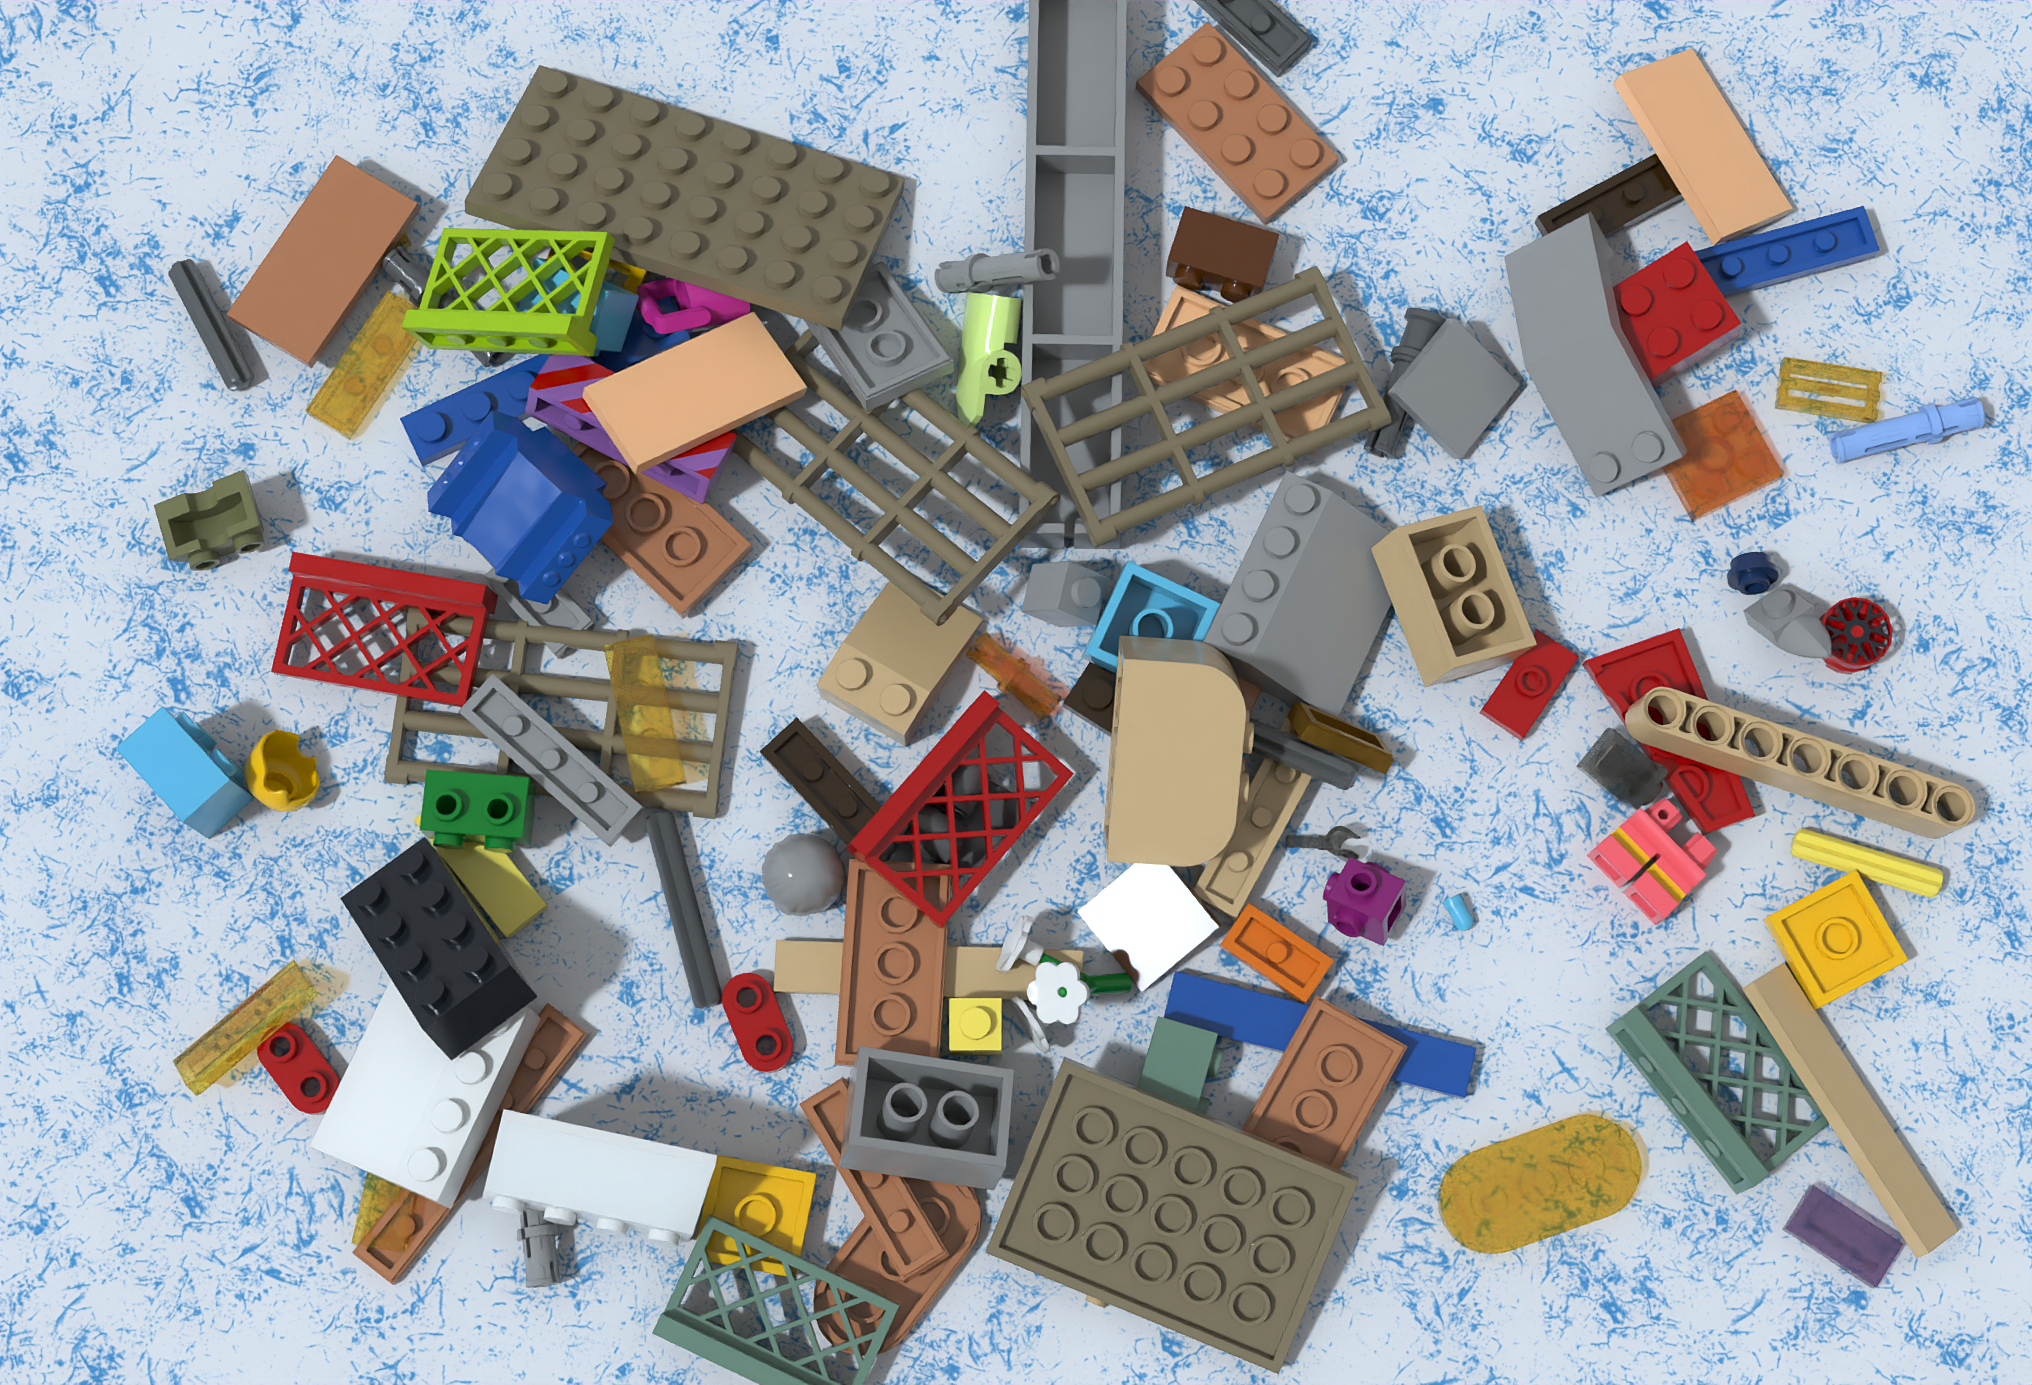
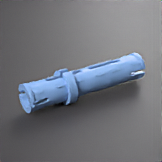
(1926, 425)

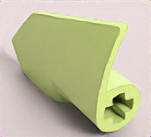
(986, 326)

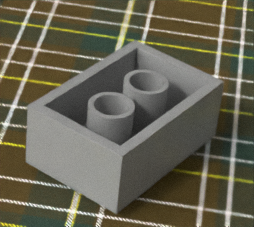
(927, 1118)

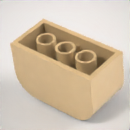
(1174, 753)

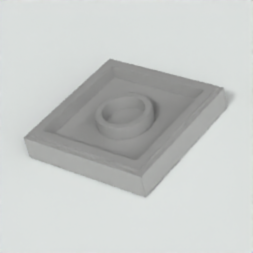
(1454, 388)

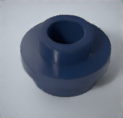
(1752, 573)

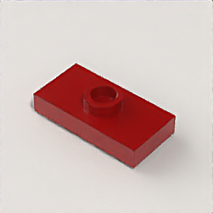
(1529, 686)

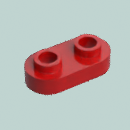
(756, 1022)
(299, 1066)

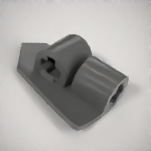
(967, 818)

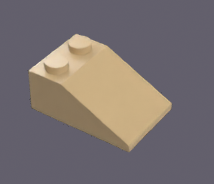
(896, 663)

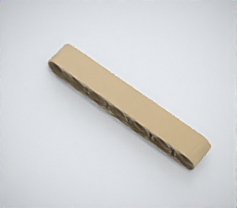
(1822, 759)

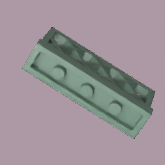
(1687, 1097)
(743, 1353)

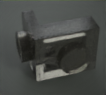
(1623, 770)

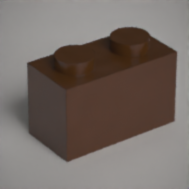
(1220, 255)

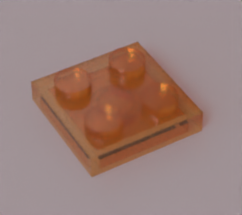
(1723, 457)

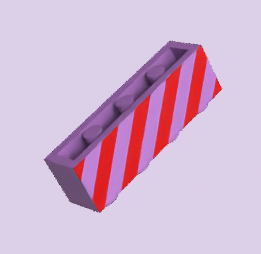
(558, 402)

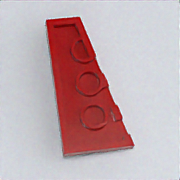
(1623, 676)

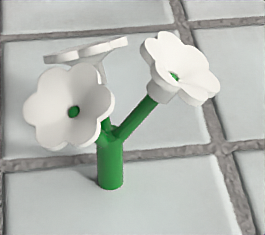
(1058, 985)

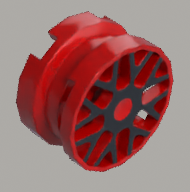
(1856, 634)

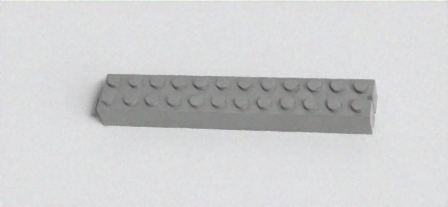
(1079, 213)

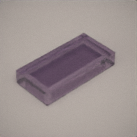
(1842, 1236)

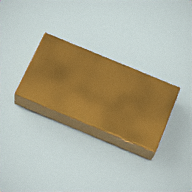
(1340, 737)

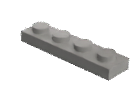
(551, 760)

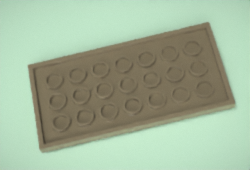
(689, 196)

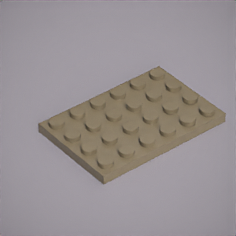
(1172, 1215)

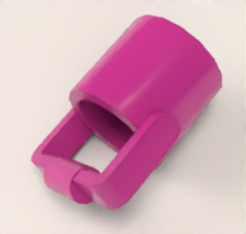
(698, 307)

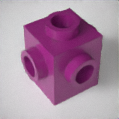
(1365, 900)

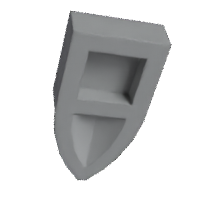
(1790, 623)

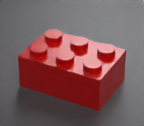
(1674, 314)

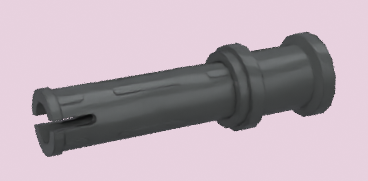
(1417, 333)

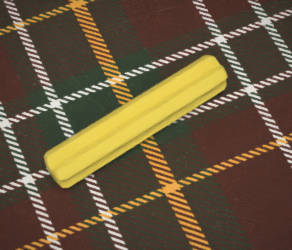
(1867, 861)

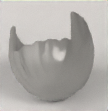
(803, 874)

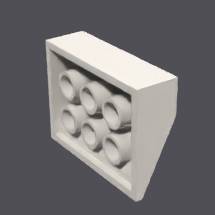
(411, 1108)
(597, 1178)

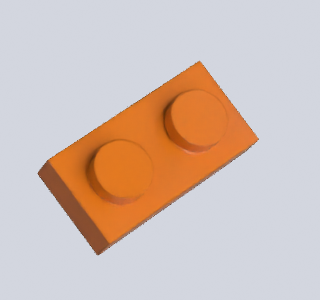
(1276, 953)

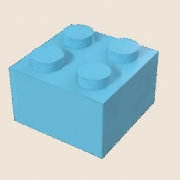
(1147, 607)
(185, 773)

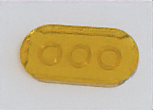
(1539, 1184)

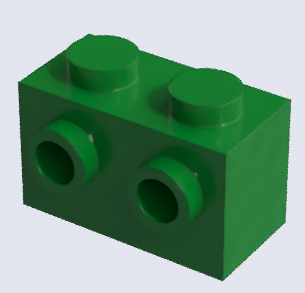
(477, 809)

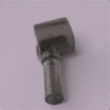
(1331, 842)

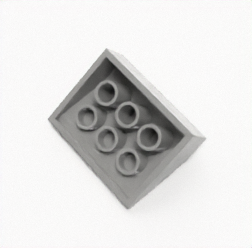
(1304, 598)

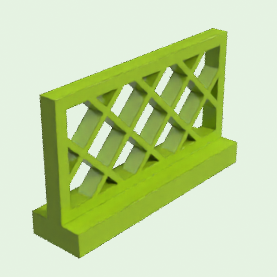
(512, 330)

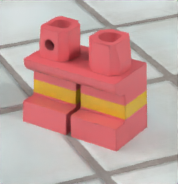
(1673, 869)

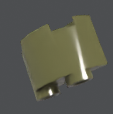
(211, 523)

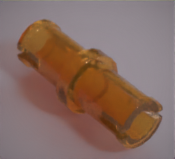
(1013, 676)

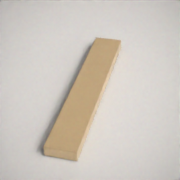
(969, 971)
(1850, 1110)

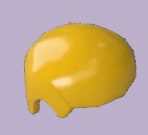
(281, 773)

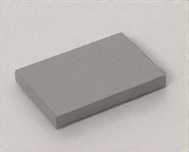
(884, 343)

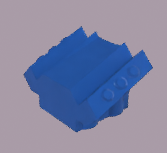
(523, 504)

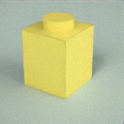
(975, 1026)

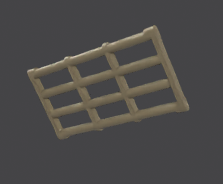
(1175, 445)
(898, 509)
(606, 742)

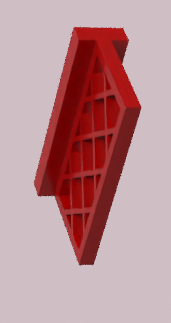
(380, 586)
(928, 778)

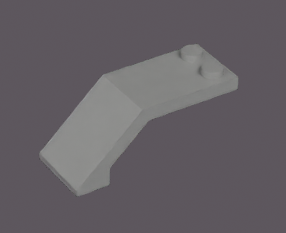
(1584, 359)

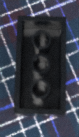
(438, 949)

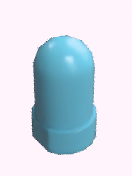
(1459, 912)

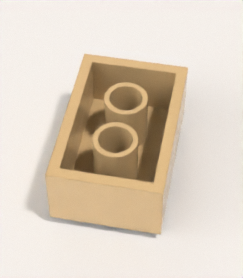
(1453, 596)

